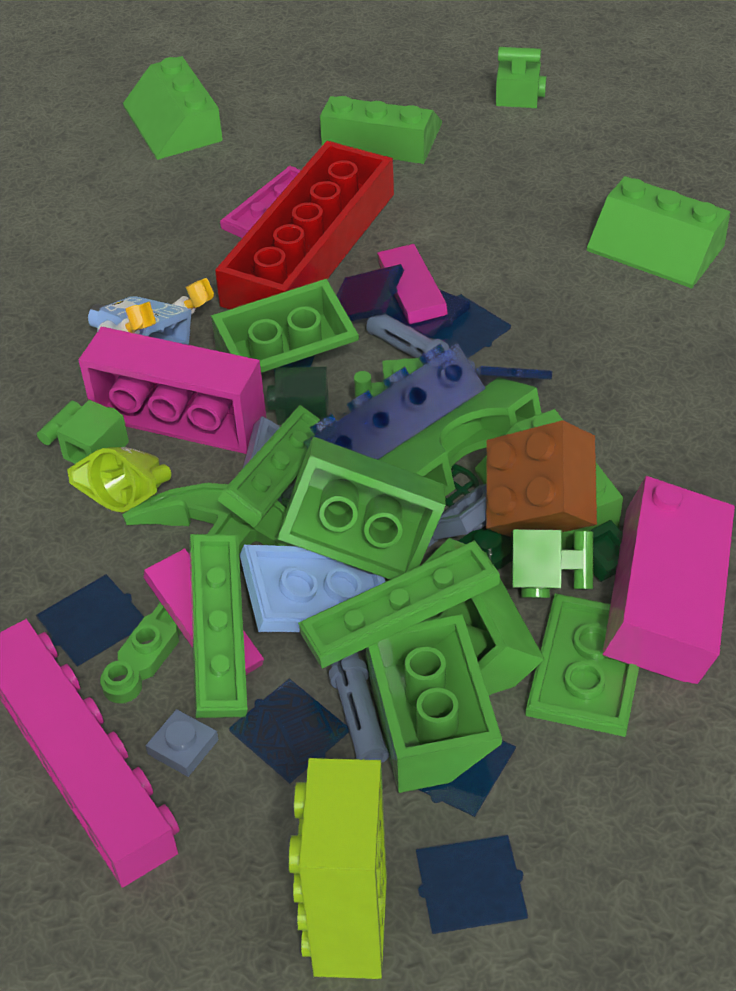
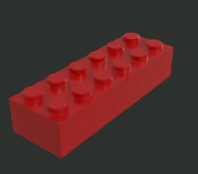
(308, 225)

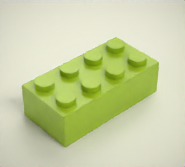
(340, 867)

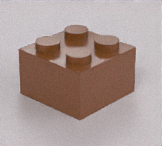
(541, 479)

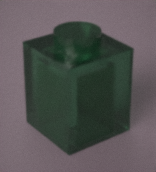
(299, 387)

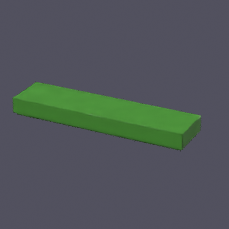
(270, 470)
(398, 604)
(217, 626)

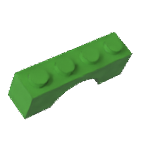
(465, 430)

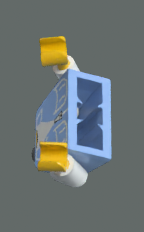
(153, 317)

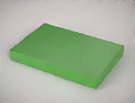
(575, 679)

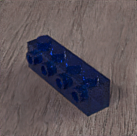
(404, 407)

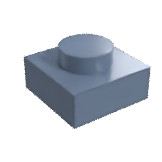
(182, 742)

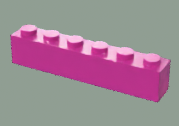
(83, 759)

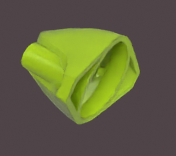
(119, 477)

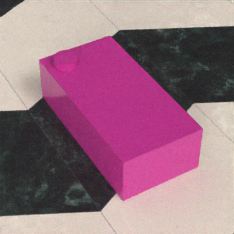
(175, 388)
(670, 582)

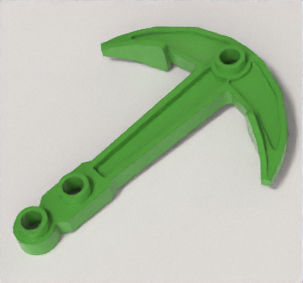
(175, 509)

